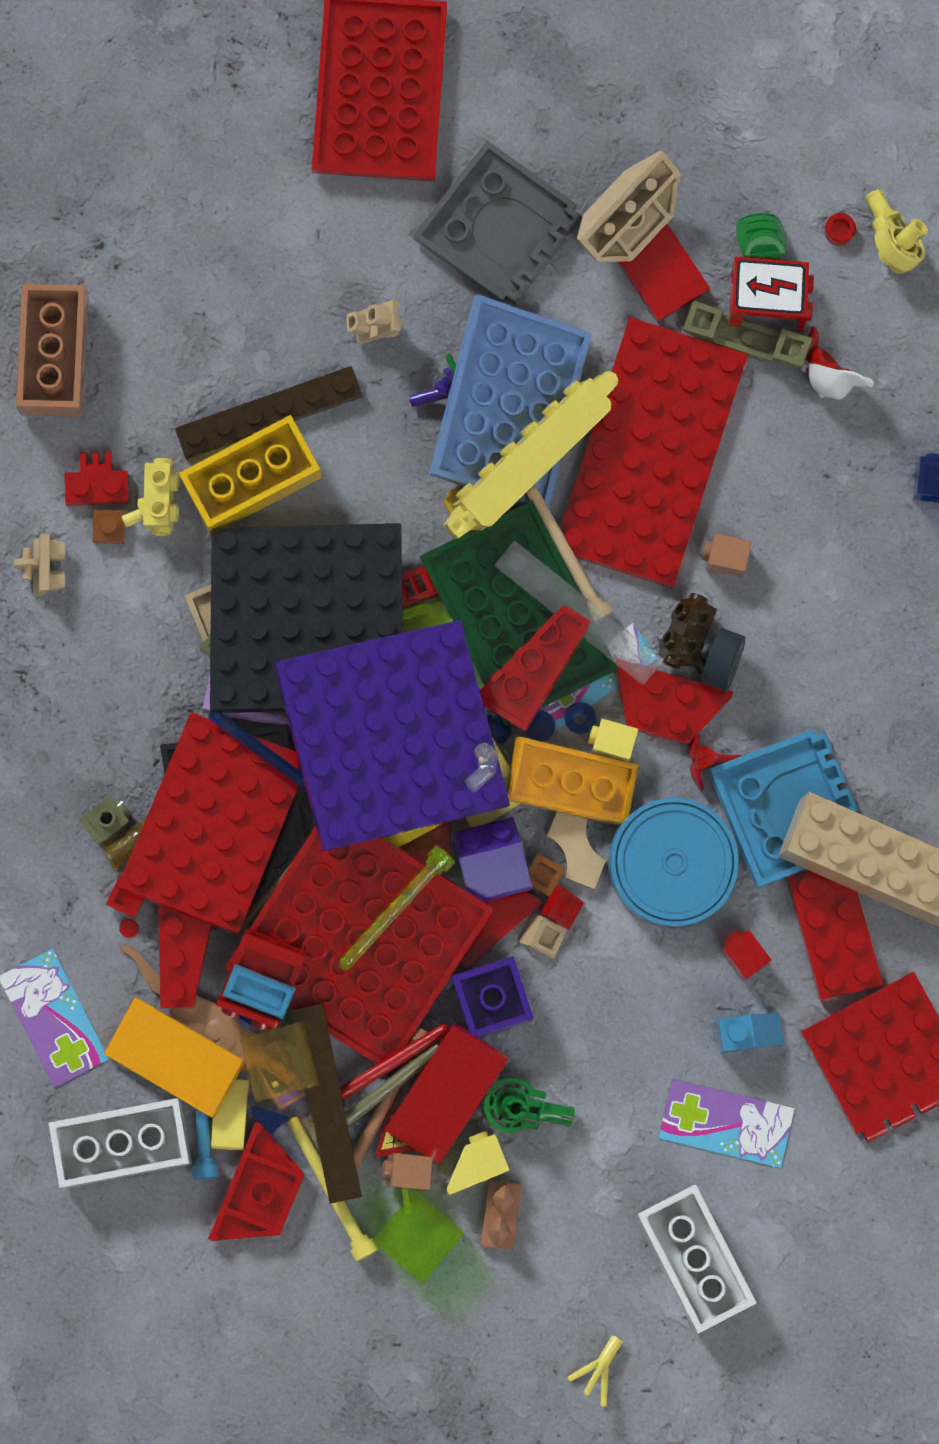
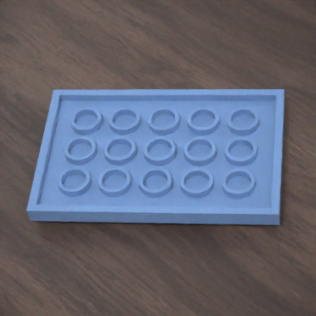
(501, 383)

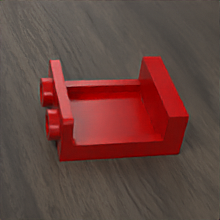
(270, 959)

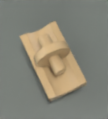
(375, 322)
(43, 552)

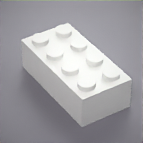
(120, 1143)
(695, 1259)

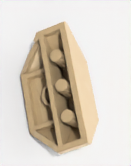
(631, 210)

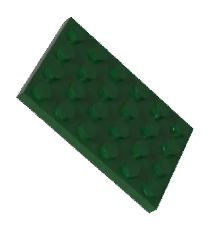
(494, 609)

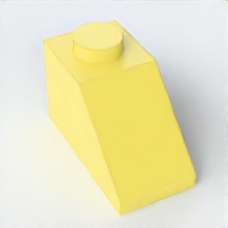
(478, 1163)

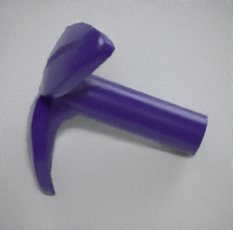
(440, 392)

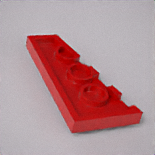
(181, 957)

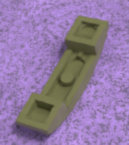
(757, 341)

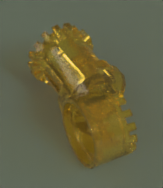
(121, 850)

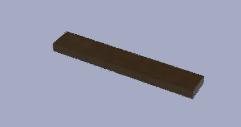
(329, 1110)

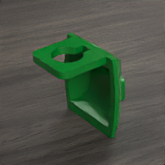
(761, 236)

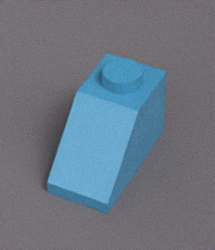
(749, 1032)

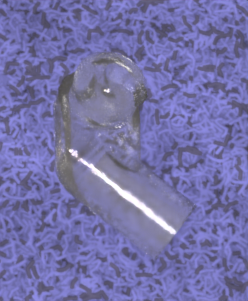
(486, 766)

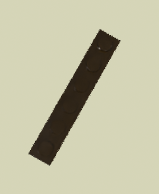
(249, 418)

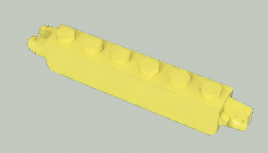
(532, 456)

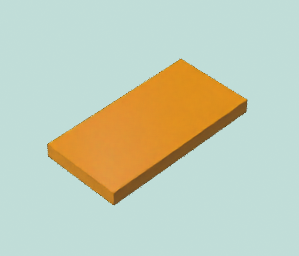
(571, 781)
(174, 1057)

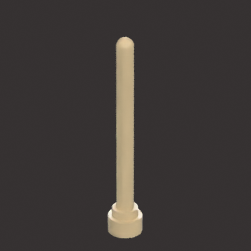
(566, 552)

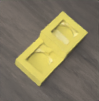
(231, 1120)

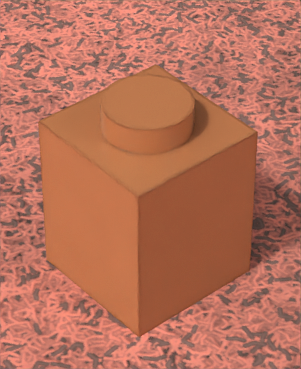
(727, 555)
(407, 1172)

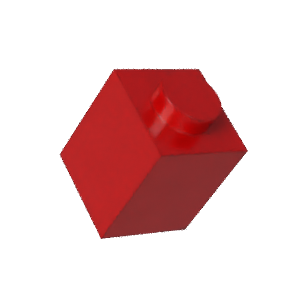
(744, 954)

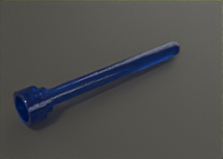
(257, 747)

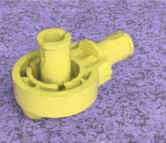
(897, 243)

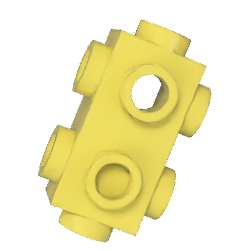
(158, 506)

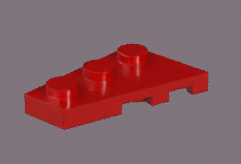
(507, 914)

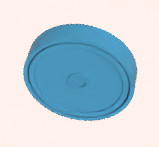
(673, 862)

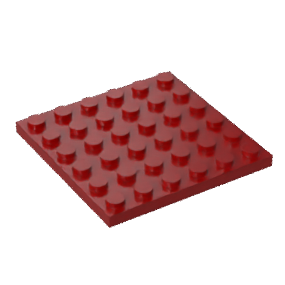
(328, 906)

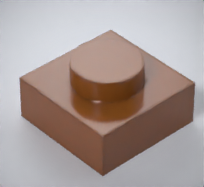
(108, 527)
(545, 874)

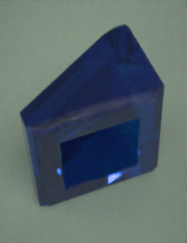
(269, 1120)

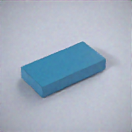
(259, 991)

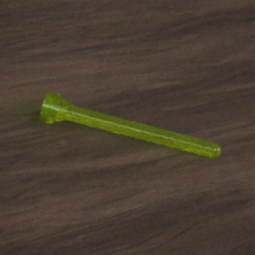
(436, 863)

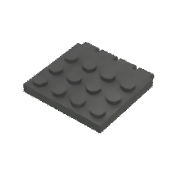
(498, 224)

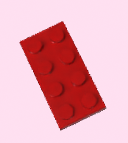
(834, 935)

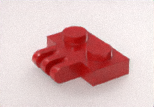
(96, 483)

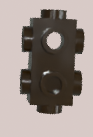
(687, 633)

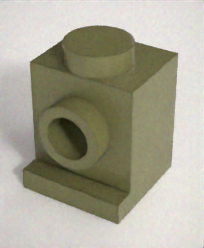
(106, 832)

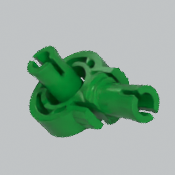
(519, 1106)

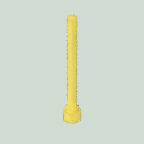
(361, 1244)

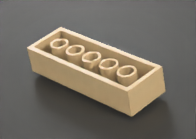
(864, 856)

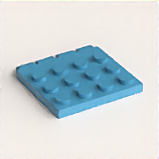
(763, 794)

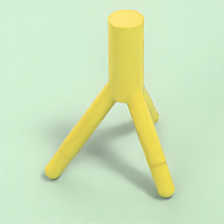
(602, 1366)

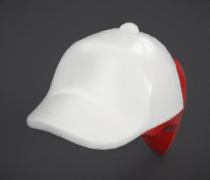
(825, 373)

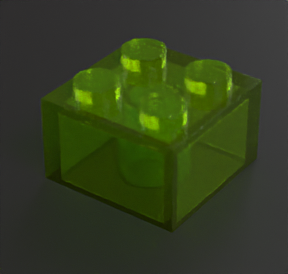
(418, 1237)

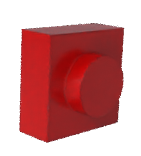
(124, 902)
(562, 907)

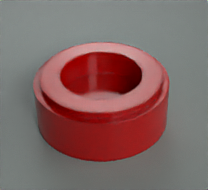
(840, 229)

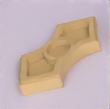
(582, 862)

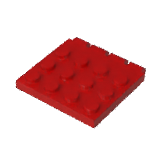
(881, 1056)

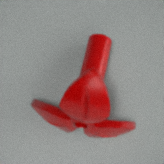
(703, 758)

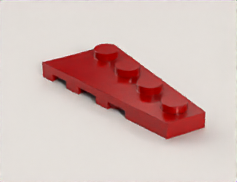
(529, 676)

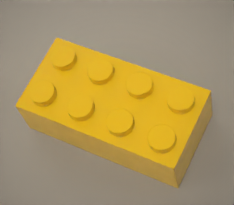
(250, 475)

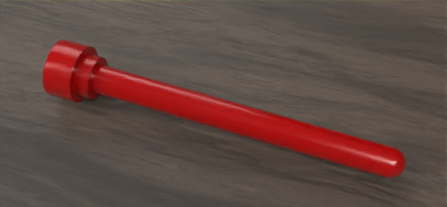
(394, 1061)

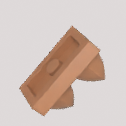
(500, 1215)

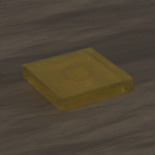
(279, 1062)

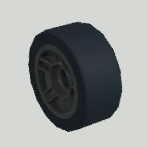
(723, 660)

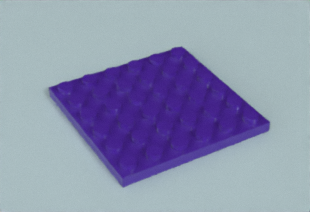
(389, 734)

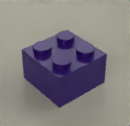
(492, 998)

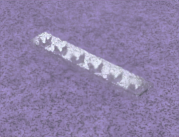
(555, 592)

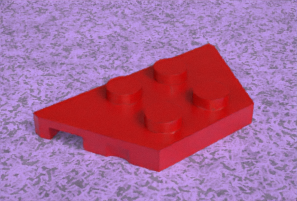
(669, 705)
(259, 1191)

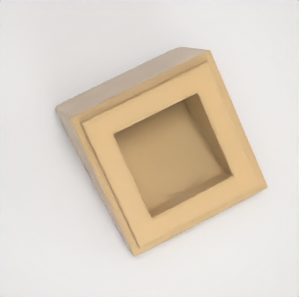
(542, 935)

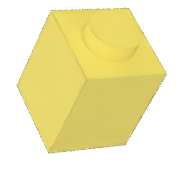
(613, 740)

